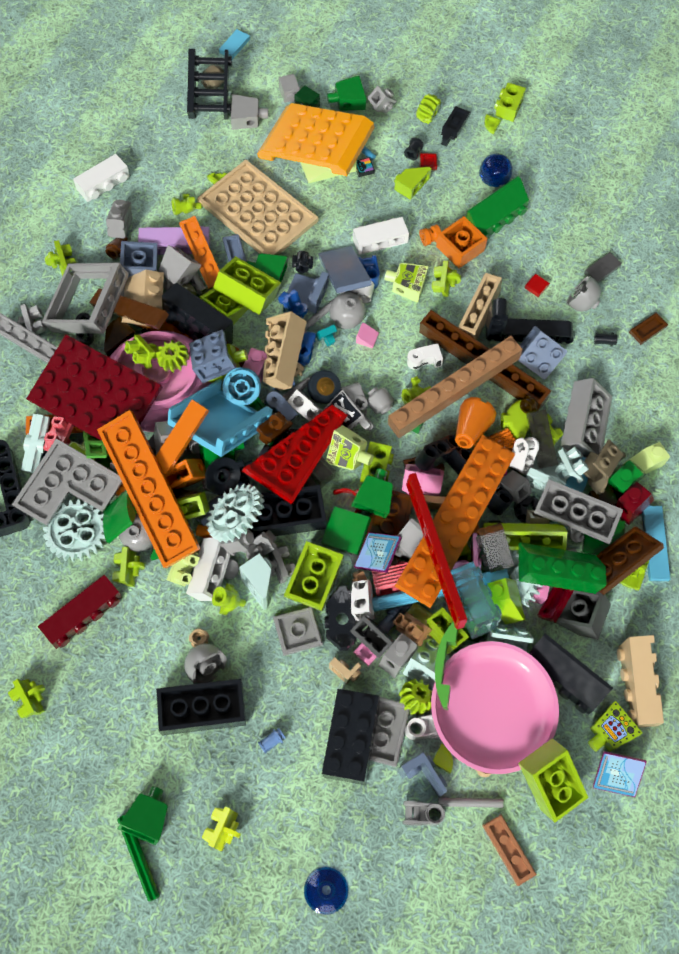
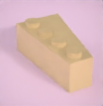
(283, 349)
(641, 681)

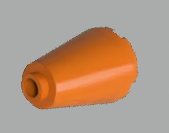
(473, 421)

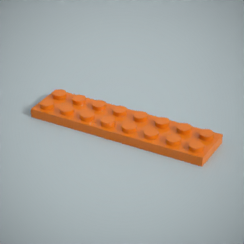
(148, 489)

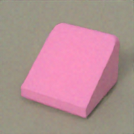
(366, 336)

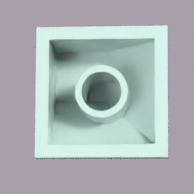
(257, 578)

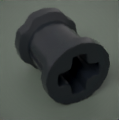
(413, 149)

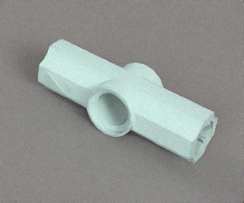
(34, 442)

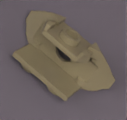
(602, 466)

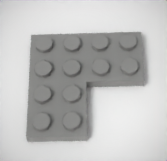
(66, 472)

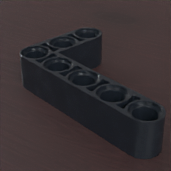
(501, 327)
(449, 451)
(10, 493)

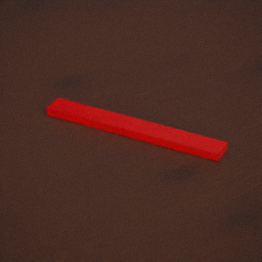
(436, 552)

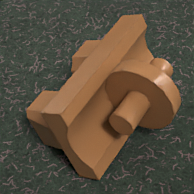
(412, 628)

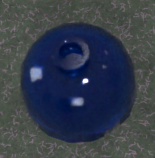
(496, 170)

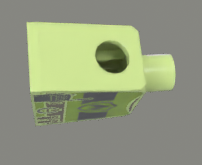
(408, 280)
(348, 449)

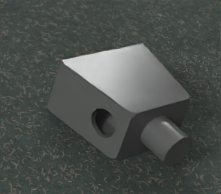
(373, 636)

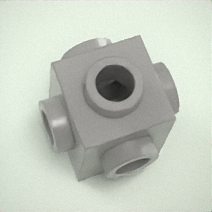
(382, 99)

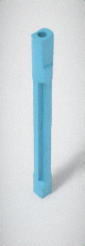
(401, 598)

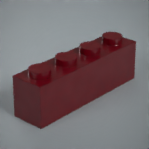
(80, 611)

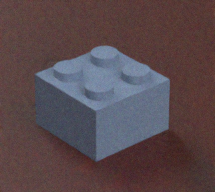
(138, 256)

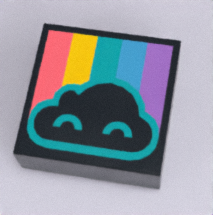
(364, 167)

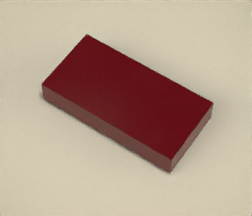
(555, 604)

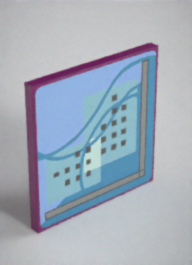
(377, 552)
(619, 774)

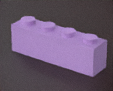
(169, 236)

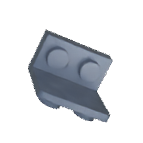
(310, 290)
(541, 353)
(211, 357)
(427, 765)

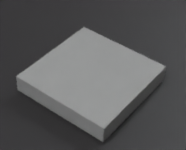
(297, 631)

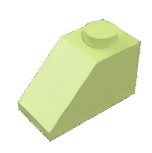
(651, 458)

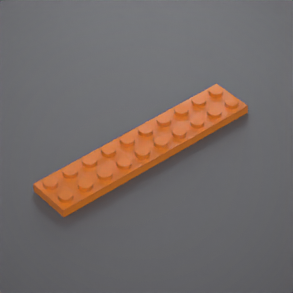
(457, 518)

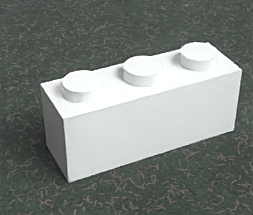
(101, 178)
(380, 235)
(209, 571)

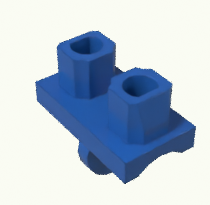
(293, 303)

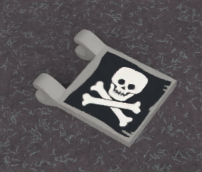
(354, 414)

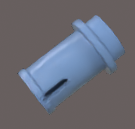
(272, 740)

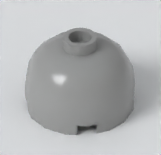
(586, 295)
(347, 310)
(136, 537)
(203, 663)

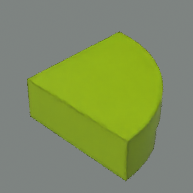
(491, 123)
(214, 178)
(443, 759)

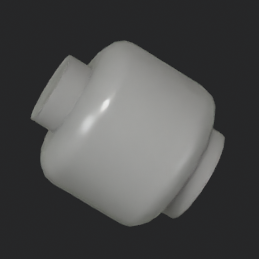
(380, 400)

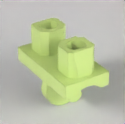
(181, 571)

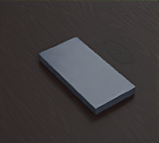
(344, 269)

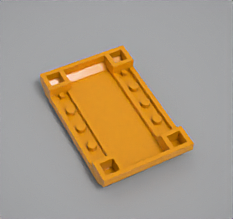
(318, 137)

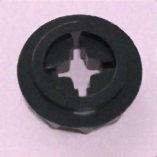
(520, 510)

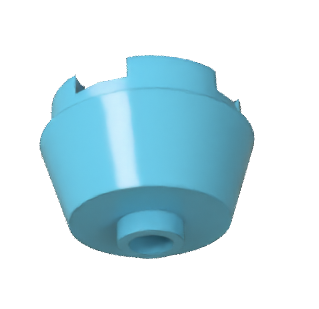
(241, 386)

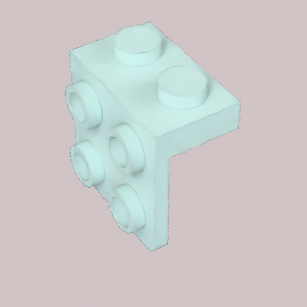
(518, 636)

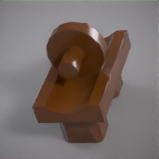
(273, 427)

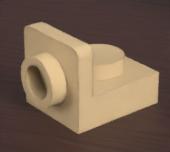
(342, 670)

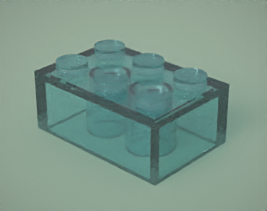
(476, 600)

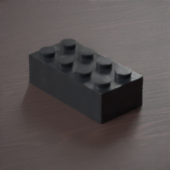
(194, 315)
(283, 518)
(200, 707)
(351, 736)

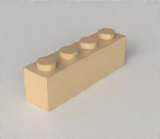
(477, 311)

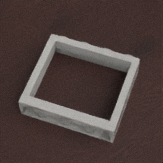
(100, 317)

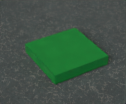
(346, 530)

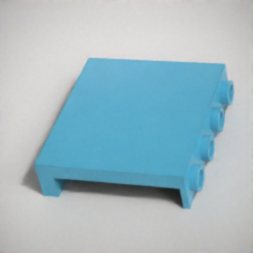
(225, 424)

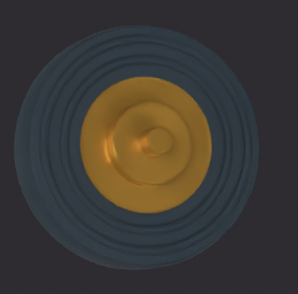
(324, 386)

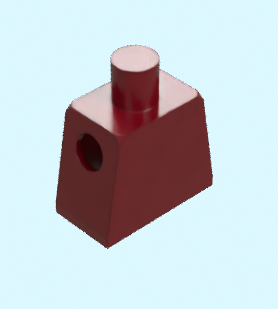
(635, 501)

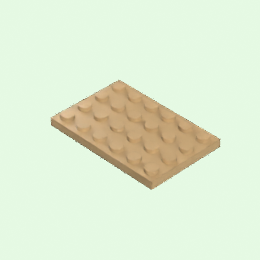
(257, 209)

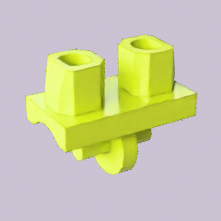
(224, 830)

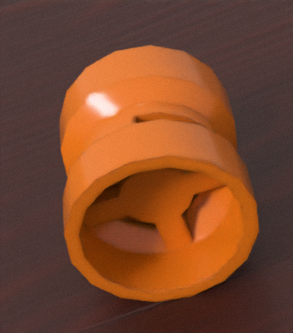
(429, 235)

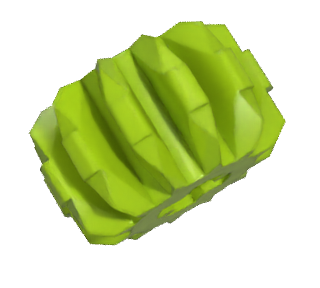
(428, 108)
(172, 356)
(416, 696)

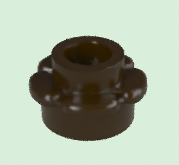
(528, 404)

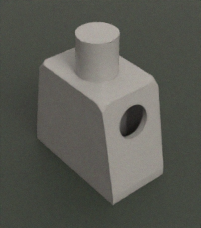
(246, 112)
(177, 267)
(398, 654)

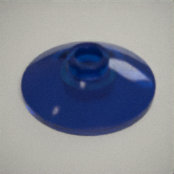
(313, 890)

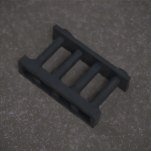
(194, 76)

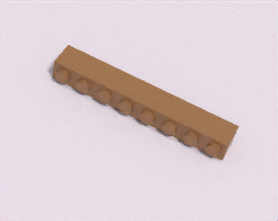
(454, 387)

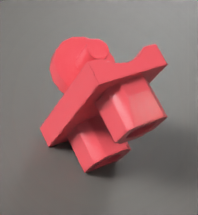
(60, 430)

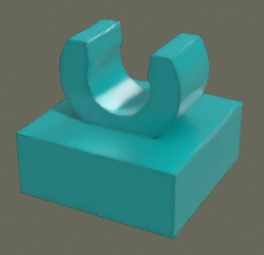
(327, 335)

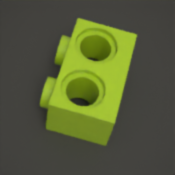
(509, 102)
(377, 463)

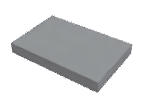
(389, 732)

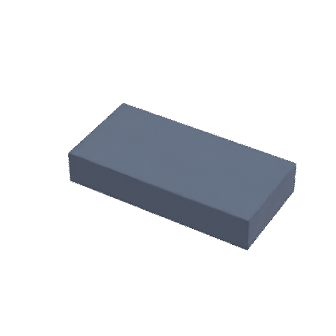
(233, 247)

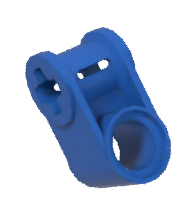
(371, 267)
(306, 348)

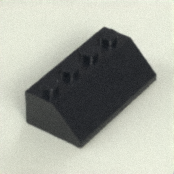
(570, 675)

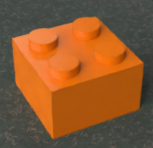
(461, 242)

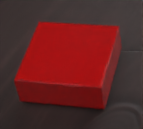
(428, 160)
(537, 285)

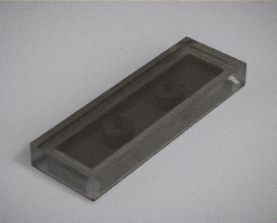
(540, 430)

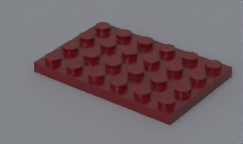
(91, 388)

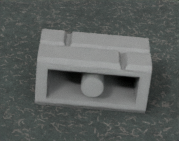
(119, 219)

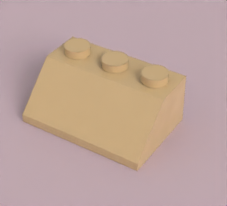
(144, 288)

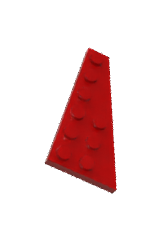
(293, 459)

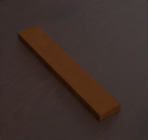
(136, 311)

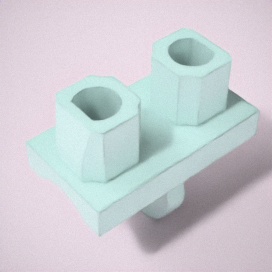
(569, 467)

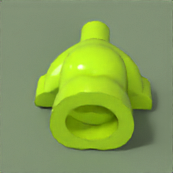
(184, 206)
(409, 394)
(227, 599)

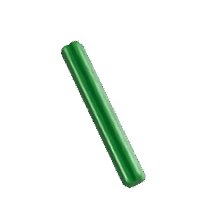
(140, 865)

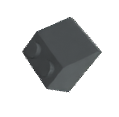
(585, 614)

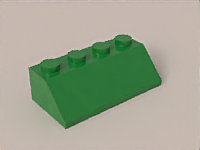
(499, 208)
(561, 568)

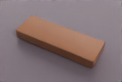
(509, 850)

